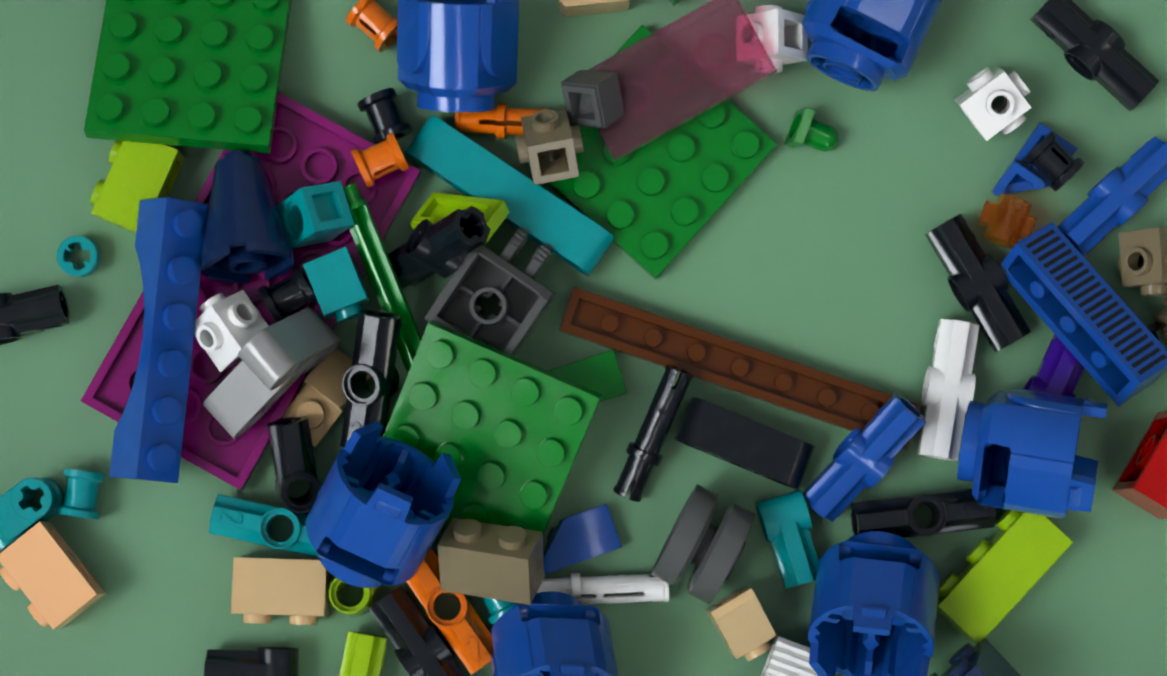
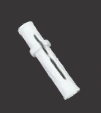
(609, 588)

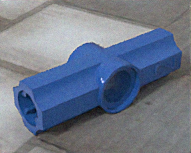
(1117, 196)
(864, 457)

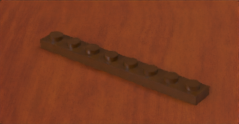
(721, 361)

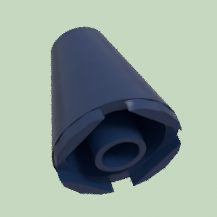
(243, 224)

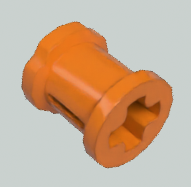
(374, 22)
(379, 159)

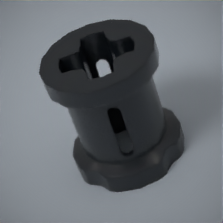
(384, 115)
(1053, 161)
(288, 294)

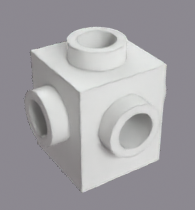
(774, 26)
(978, 98)
(227, 327)

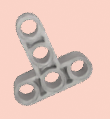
(269, 368)

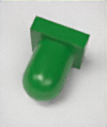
(811, 132)

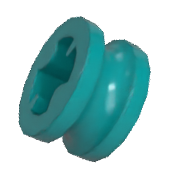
(72, 268)

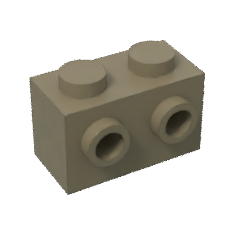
(491, 561)

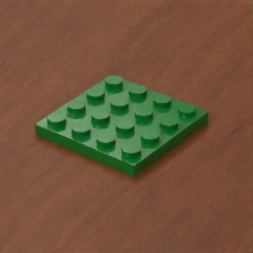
(189, 73)
(668, 187)
(500, 421)

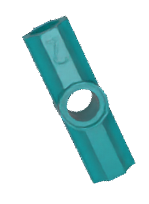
(252, 521)

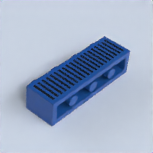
(1085, 313)

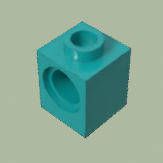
(315, 214)
(337, 285)

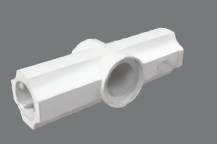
(948, 389)

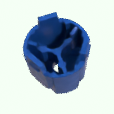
(866, 38)
(457, 52)
(1024, 452)
(380, 509)
(873, 608)
(553, 639)

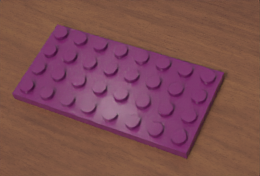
(302, 154)

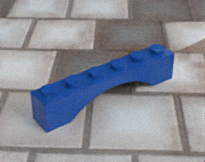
(152, 424)

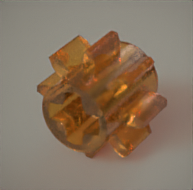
(1007, 220)

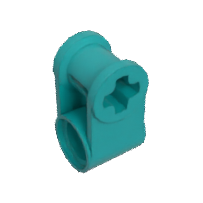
(17, 512)

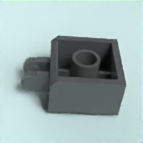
(487, 275)

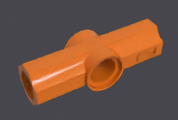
(466, 631)

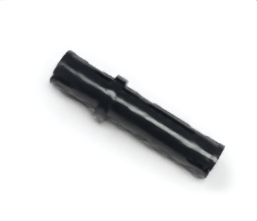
(652, 434)

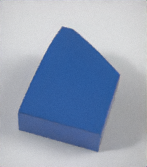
(1025, 176)
(580, 538)

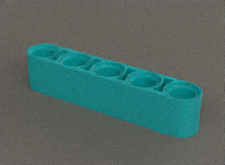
(484, 175)

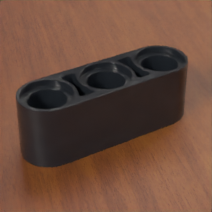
(744, 442)

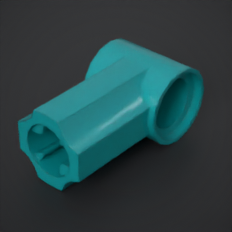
(787, 527)

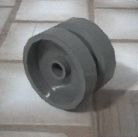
(708, 546)

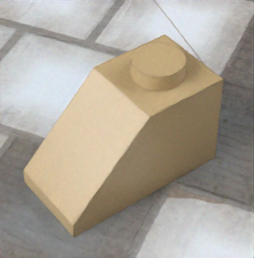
(742, 624)

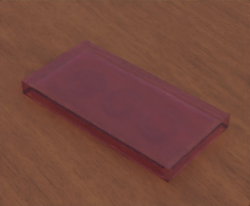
(683, 73)

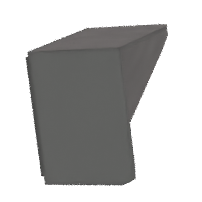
(593, 98)

